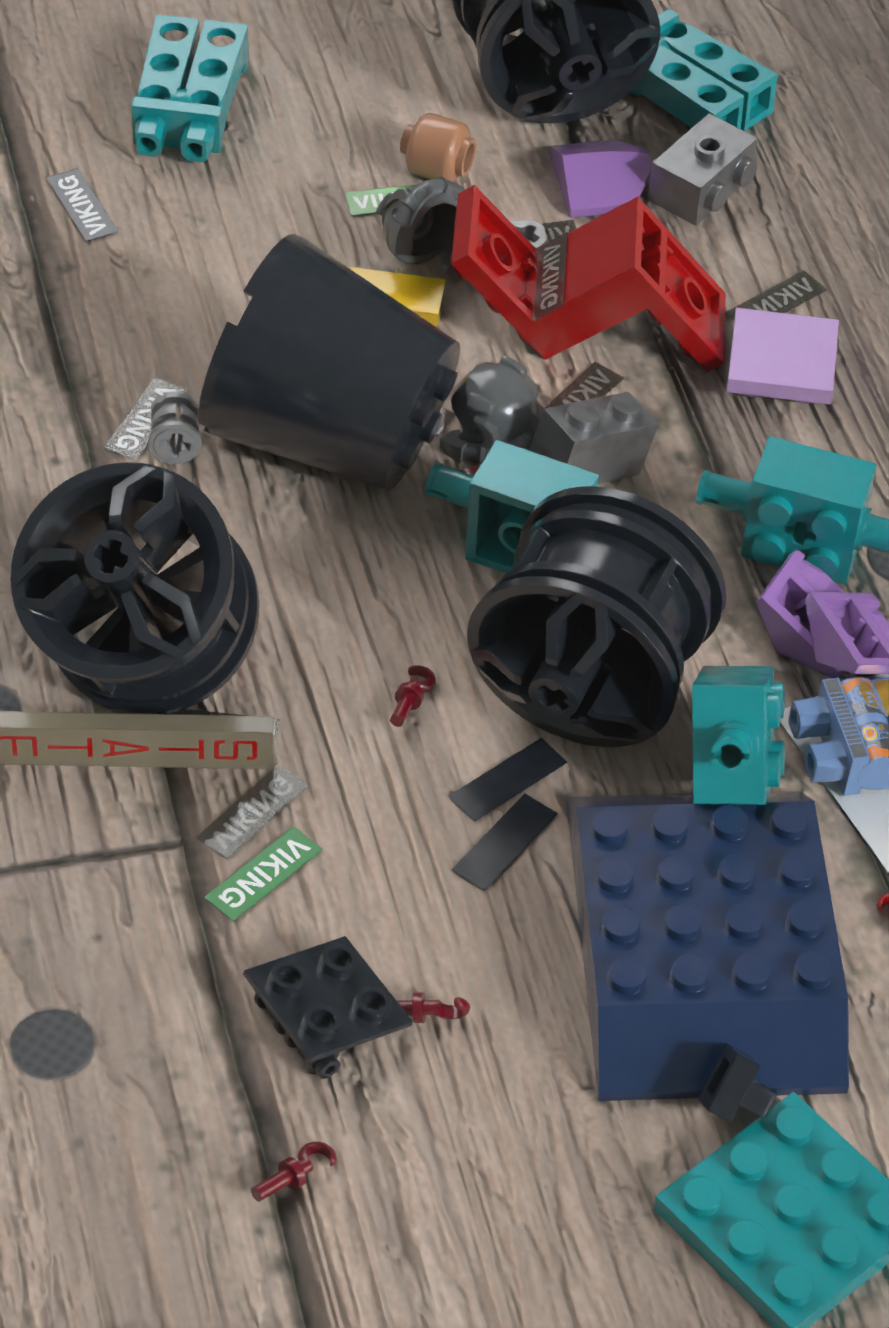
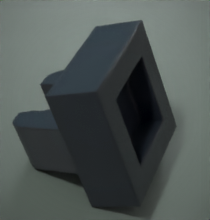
(734, 1086)

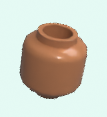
(438, 147)

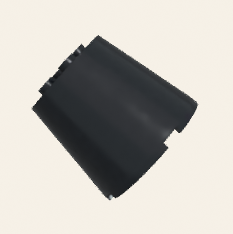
(328, 370)

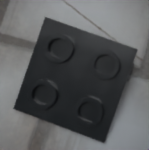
(325, 1002)

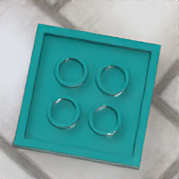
(785, 1214)

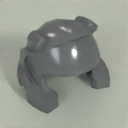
(421, 222)
(493, 405)

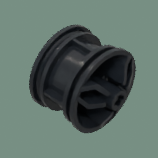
(569, 57)
(90, 555)
(597, 616)

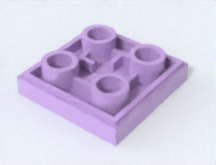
(783, 356)

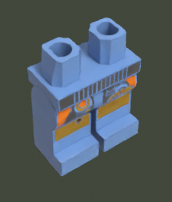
(853, 732)

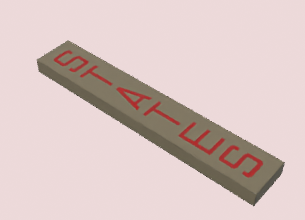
(136, 740)

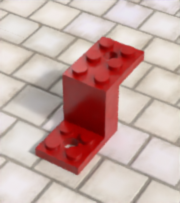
(611, 273)

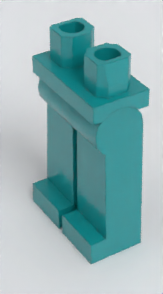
(704, 77)
(187, 87)

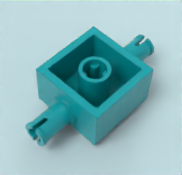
(502, 497)
(804, 504)
(735, 734)

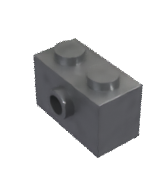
(702, 169)
(598, 435)

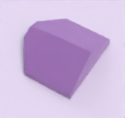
(599, 175)
(785, 610)
(849, 631)

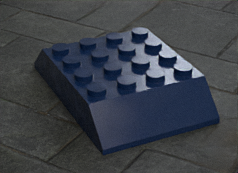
(707, 937)

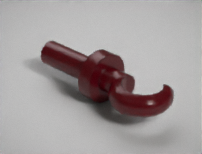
(411, 693)
(420, 1007)
(293, 1172)

